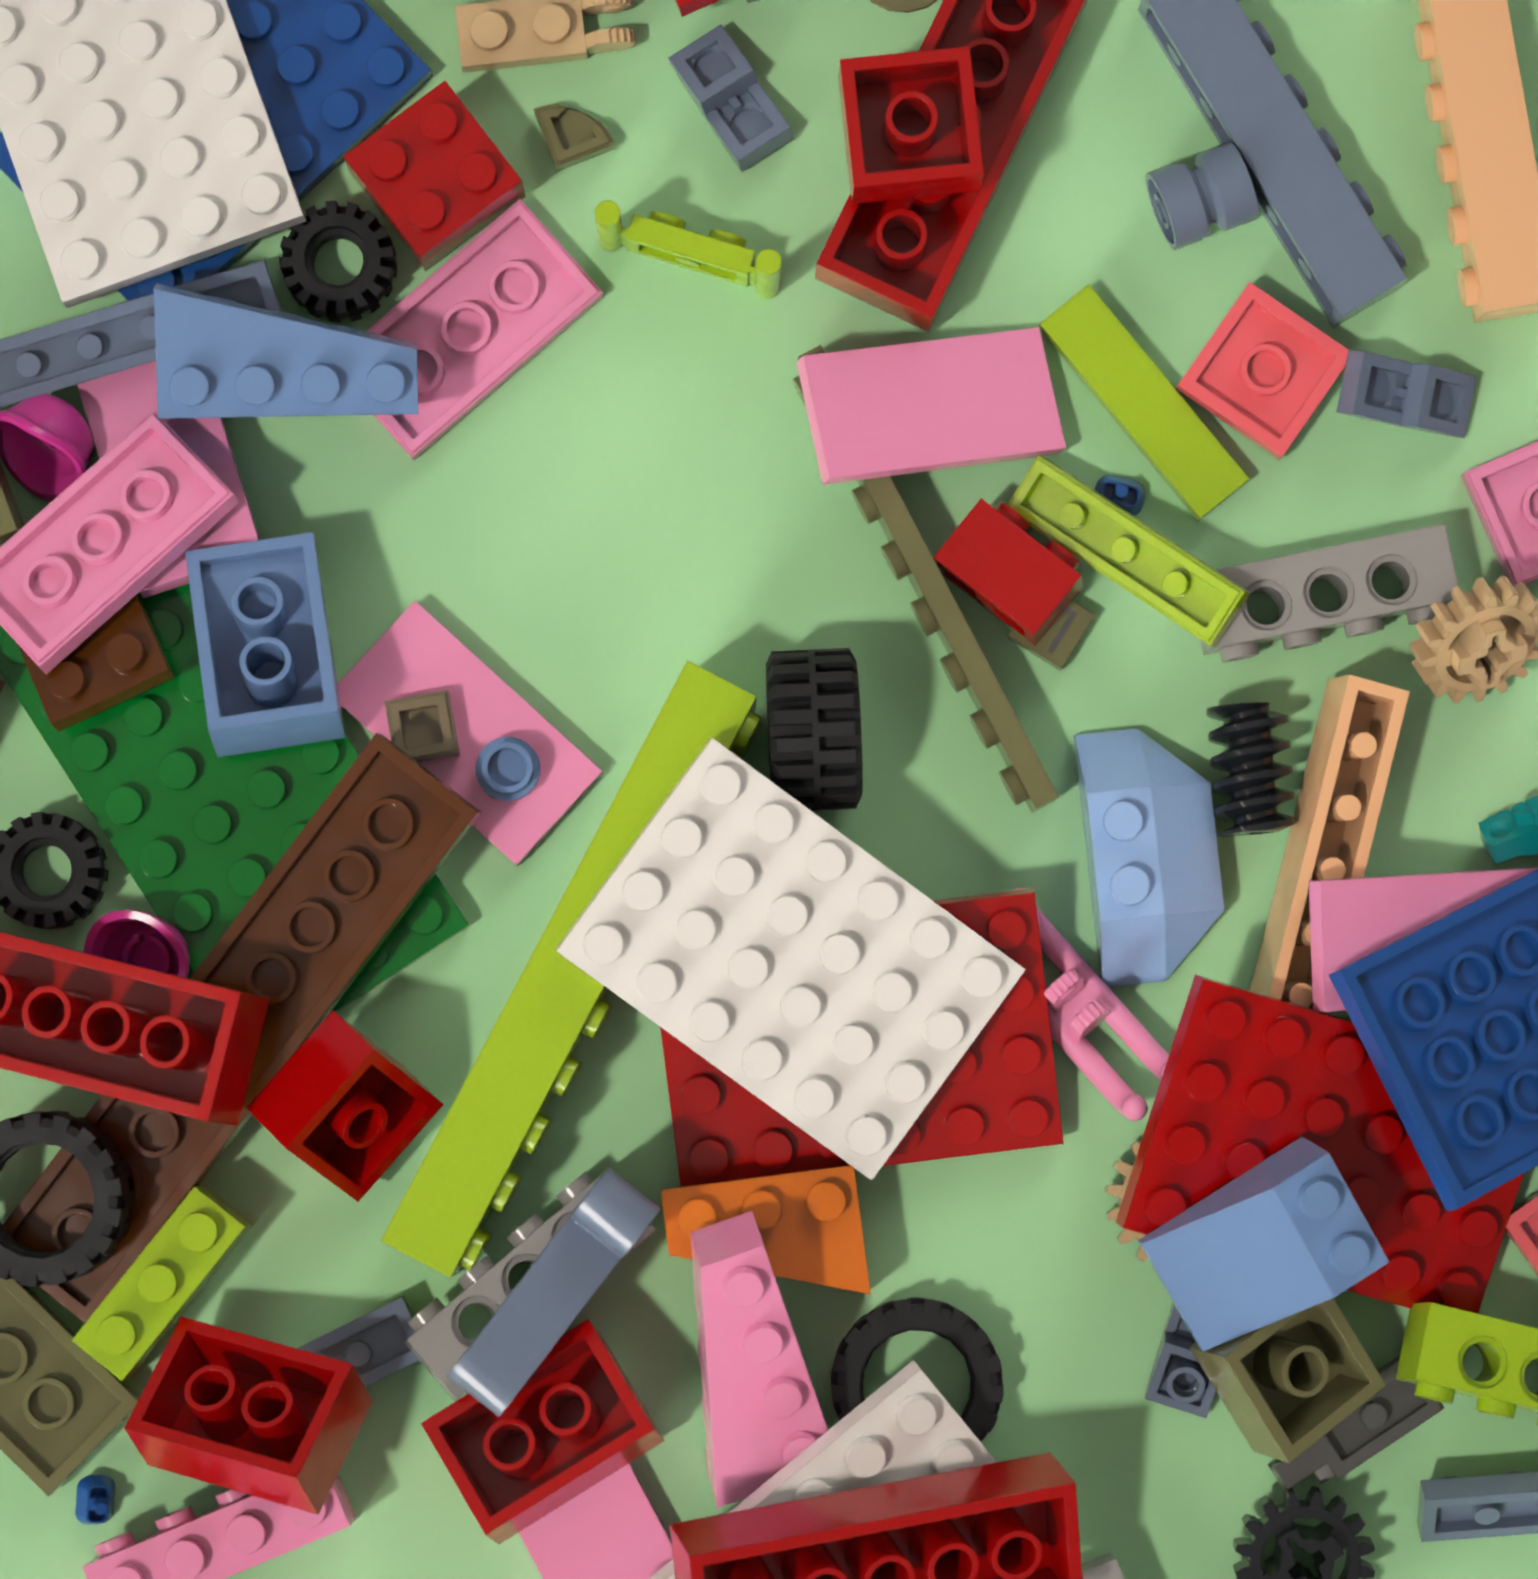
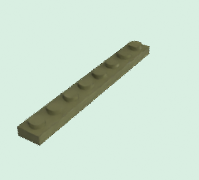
(965, 661)

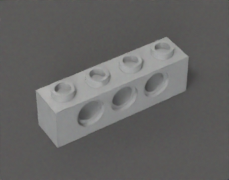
(1417, 556)
(436, 1329)

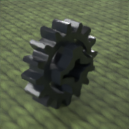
(1322, 1541)

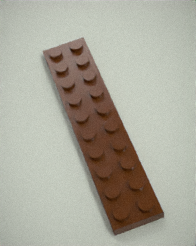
(293, 943)

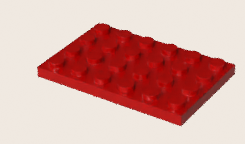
(1264, 1073)
(991, 1101)

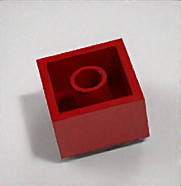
(910, 125)
(435, 175)
(344, 1106)

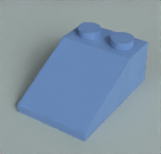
(264, 645)
(1264, 1246)

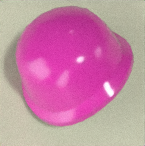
(45, 444)
(139, 940)

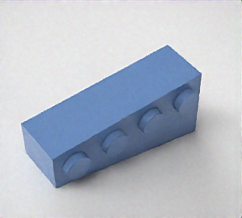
(266, 363)

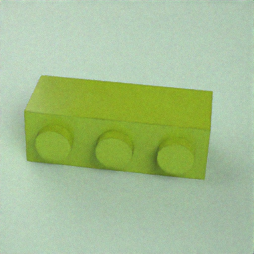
(162, 1282)

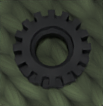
(327, 225)
(86, 870)

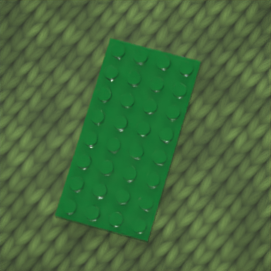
(203, 825)

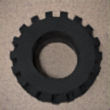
(815, 727)

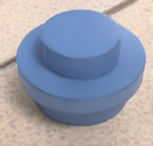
(508, 769)

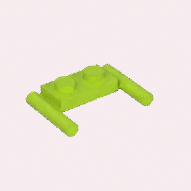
(665, 239)

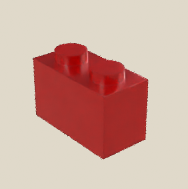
(1010, 570)

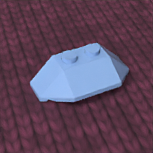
(1146, 854)

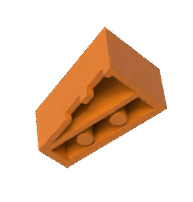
(803, 1217)

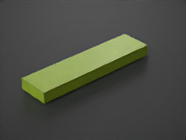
(1143, 402)
(1128, 551)

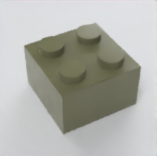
(1292, 1379)

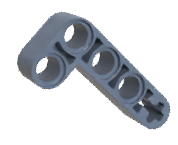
(553, 1291)

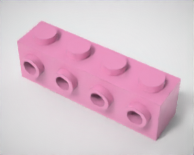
(221, 1540)

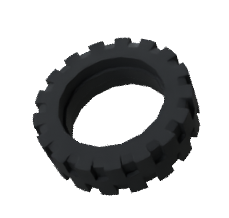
(110, 1189)
(921, 1315)

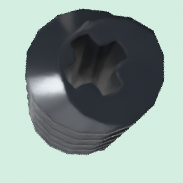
(1250, 768)

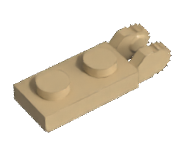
(535, 32)

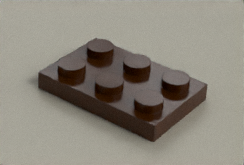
(103, 670)

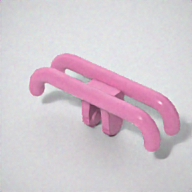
(1077, 1006)

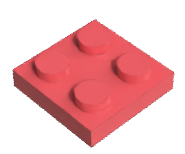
(1264, 371)

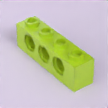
(1435, 1351)

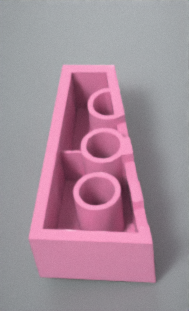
(753, 1373)

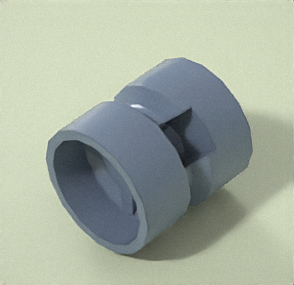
(1212, 192)

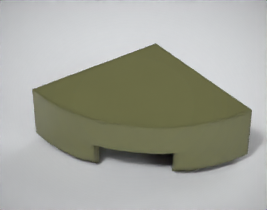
(572, 135)

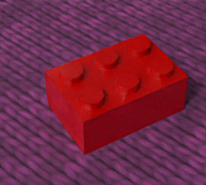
(249, 1415)
(551, 1443)

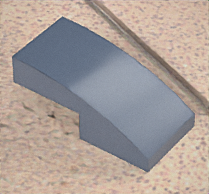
(731, 98)
(1406, 394)

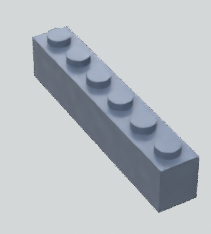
(1290, 163)

